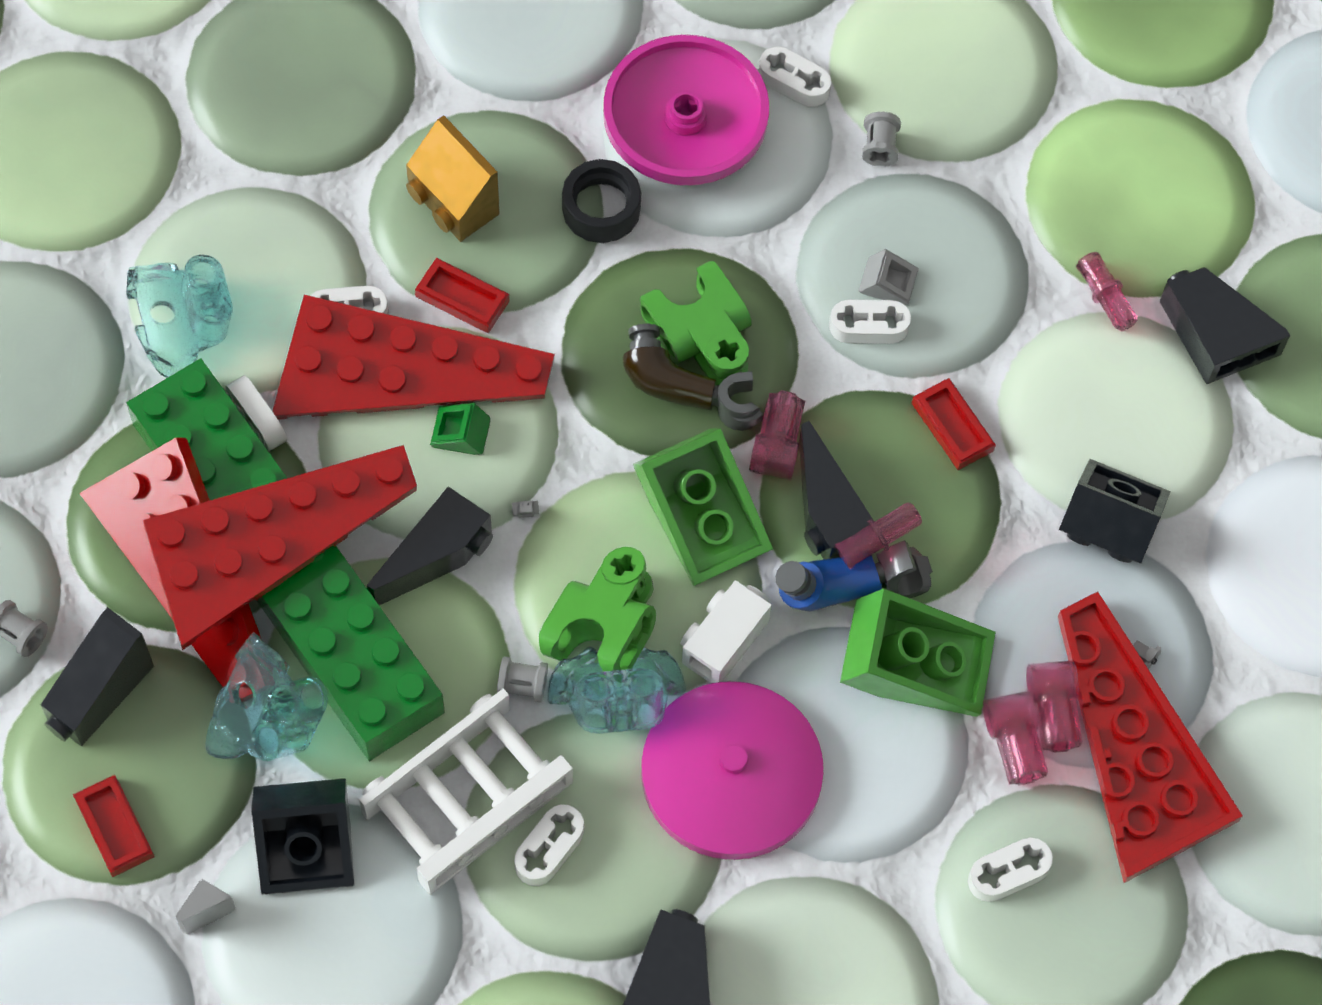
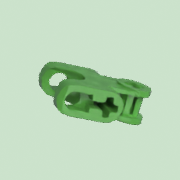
(705, 328)
(605, 611)

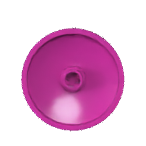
(686, 109)
(732, 770)

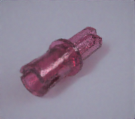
(1107, 291)
(878, 534)

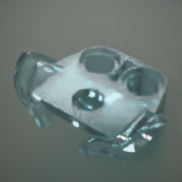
(178, 342)
(616, 698)
(281, 712)

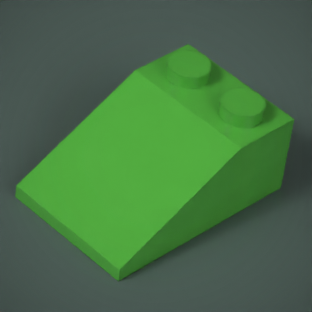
(703, 505)
(917, 654)

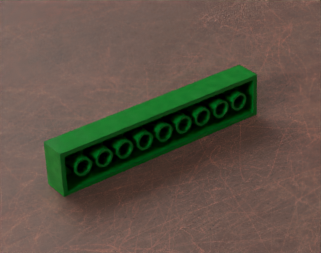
(324, 607)

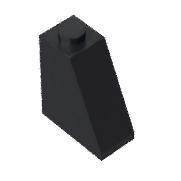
(1220, 325)
(97, 678)
(672, 964)

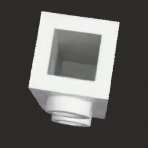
(726, 632)

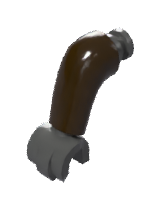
(659, 377)

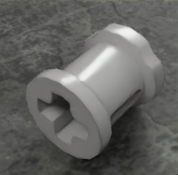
(881, 138)
(20, 629)
(523, 679)

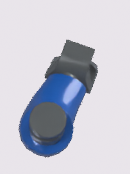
(830, 582)

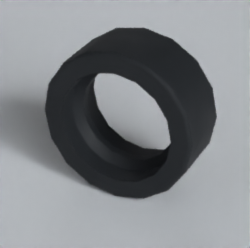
(605, 173)

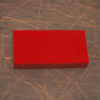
(462, 295)
(953, 424)
(113, 825)

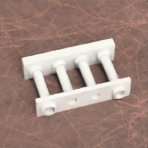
(473, 833)

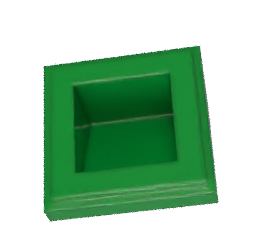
(461, 429)

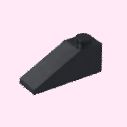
(829, 500)
(436, 546)

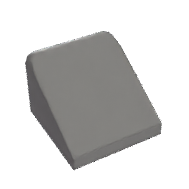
(888, 277)
(203, 907)

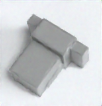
(525, 508)
(1147, 654)

